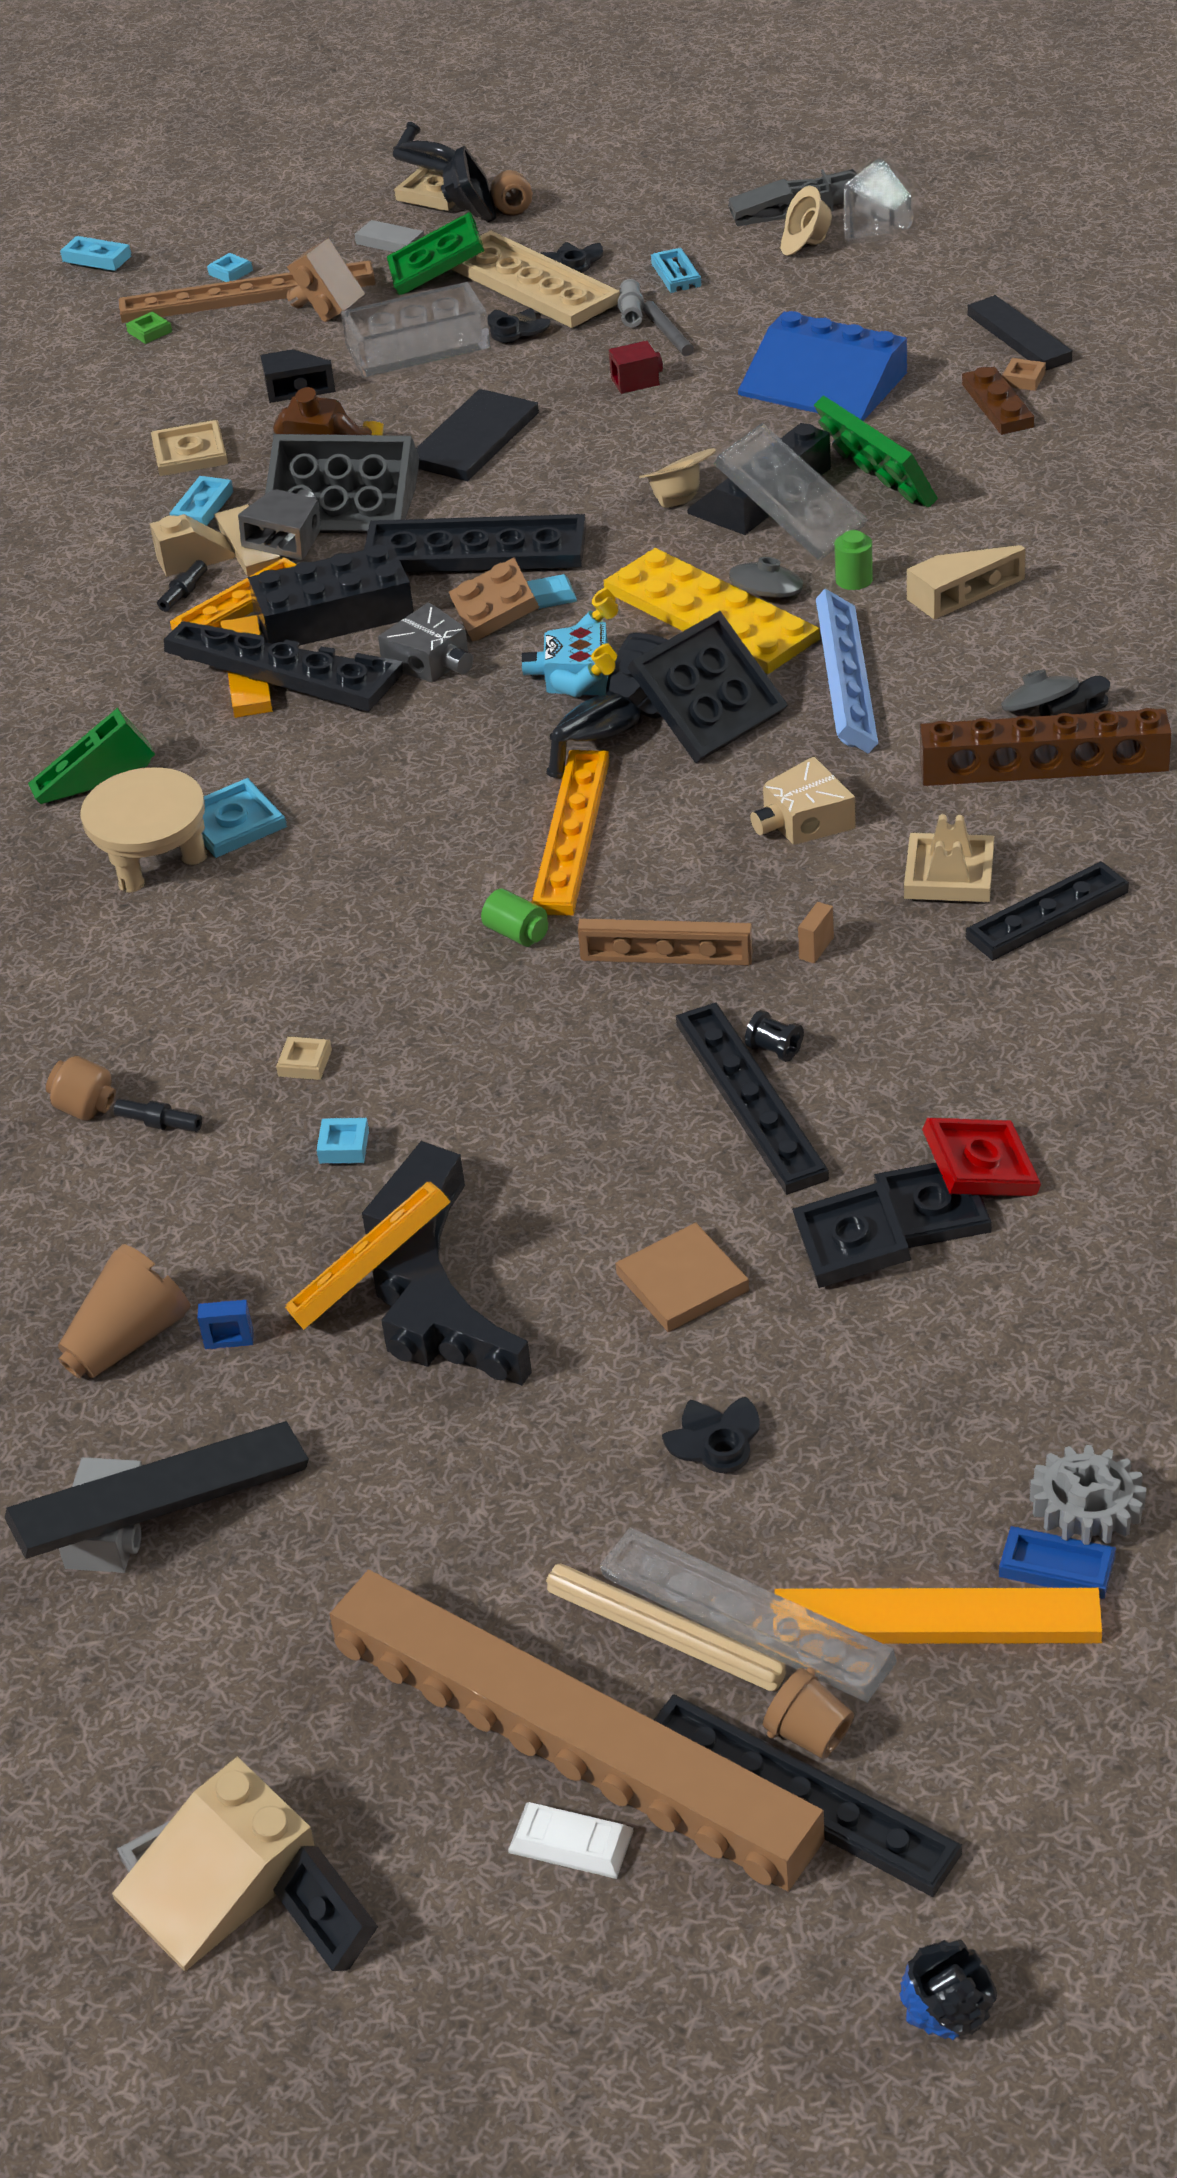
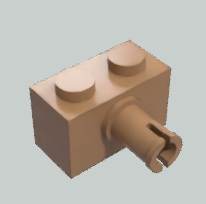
(323, 281)

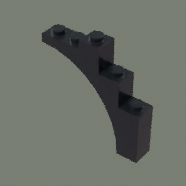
(426, 1309)

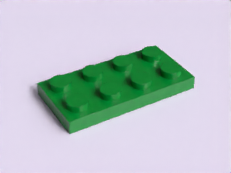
(875, 452)

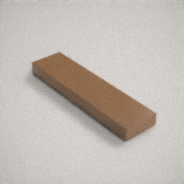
(665, 941)

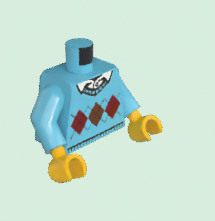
(579, 656)

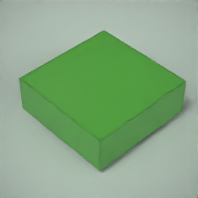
(149, 327)

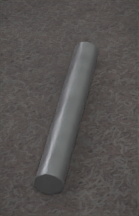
(668, 328)

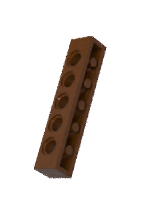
(1045, 747)

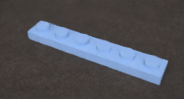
(846, 672)

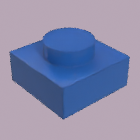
(225, 1324)

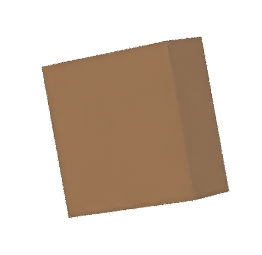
(1024, 373)
(816, 932)

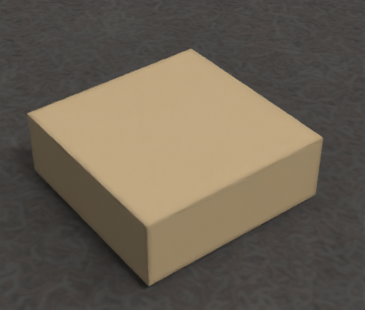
(304, 1058)

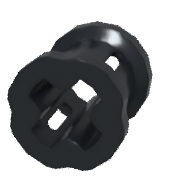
(774, 1036)

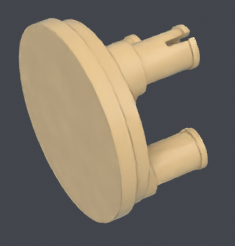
(145, 816)

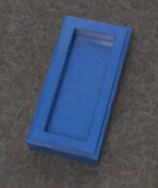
(1054, 1562)

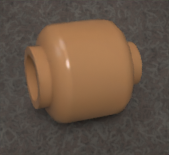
(516, 201)
(80, 1088)

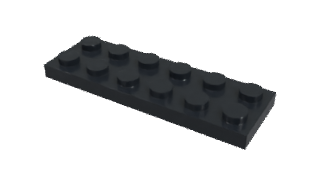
(482, 541)

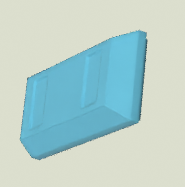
(552, 591)

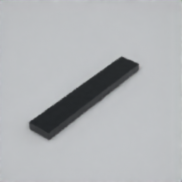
(752, 1099)
(155, 1489)
(850, 1817)

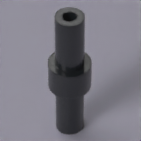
(182, 586)
(158, 1115)

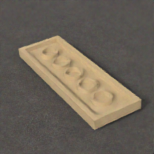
(538, 281)

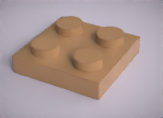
(493, 599)

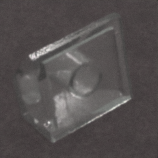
(875, 205)

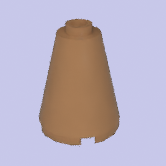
(120, 1313)

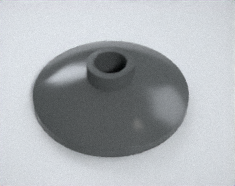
(766, 578)
(1038, 690)

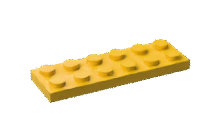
(689, 595)

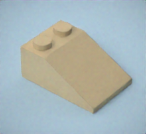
(213, 1864)

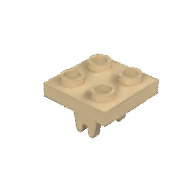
(949, 864)

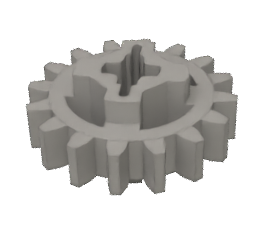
(1087, 1494)

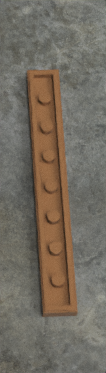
(224, 294)

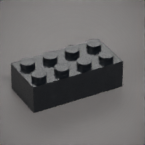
(332, 596)

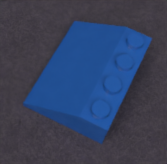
(819, 357)

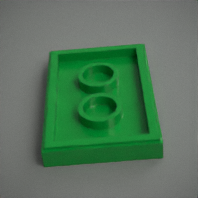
(435, 253)

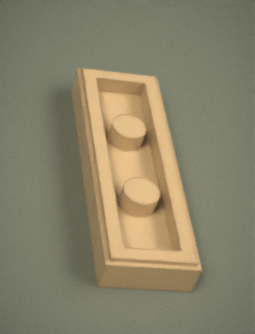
(249, 559)

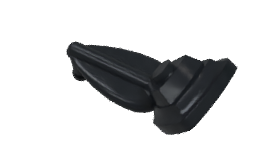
(462, 176)
(608, 713)

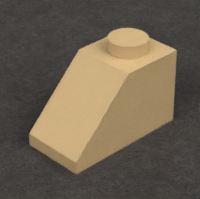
(184, 540)

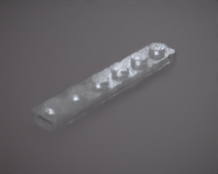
(749, 1614)

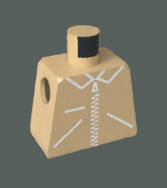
(805, 804)

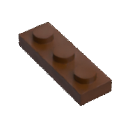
(997, 400)

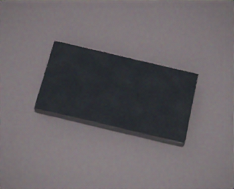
(474, 434)

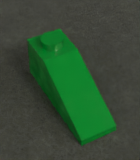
(99, 755)

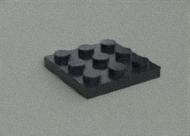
(707, 686)

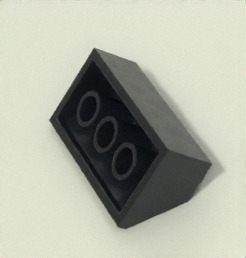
(735, 510)

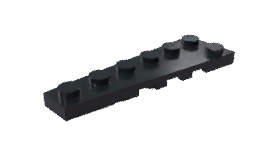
(321, 674)

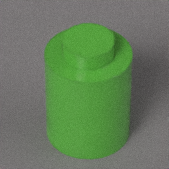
(853, 560)
(514, 917)

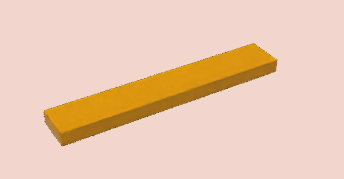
(571, 832)
(959, 1613)

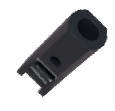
(1085, 698)

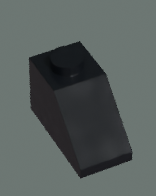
(292, 370)

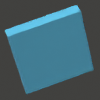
(238, 817)

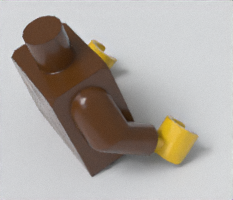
(320, 416)

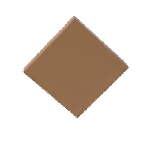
(682, 1277)

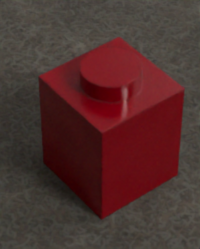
(635, 366)

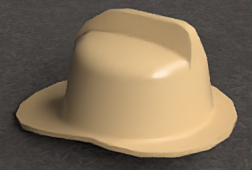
(805, 221)
(678, 481)

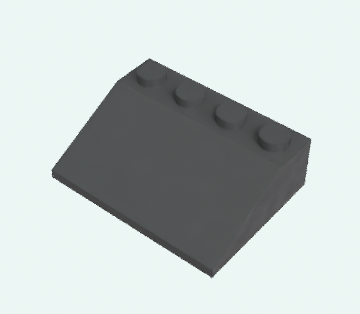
(349, 475)

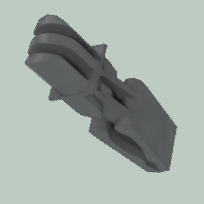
(772, 200)

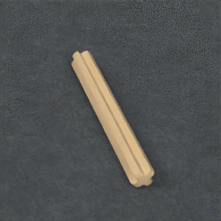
(666, 1627)

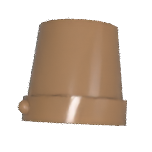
(808, 1714)

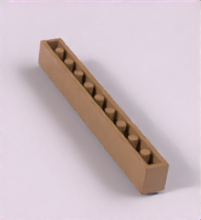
(580, 1731)

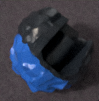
(947, 1990)

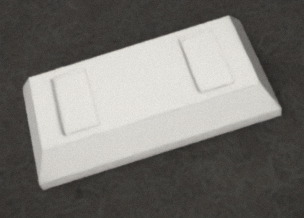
(571, 1840)

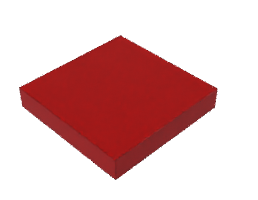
(981, 1157)

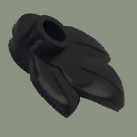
(576, 258)
(509, 328)
(710, 1432)

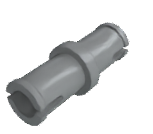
(630, 303)

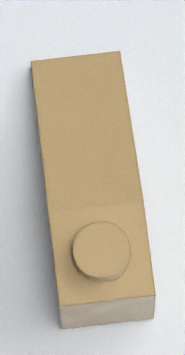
(962, 578)

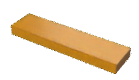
(228, 604)
(247, 695)
(367, 1254)

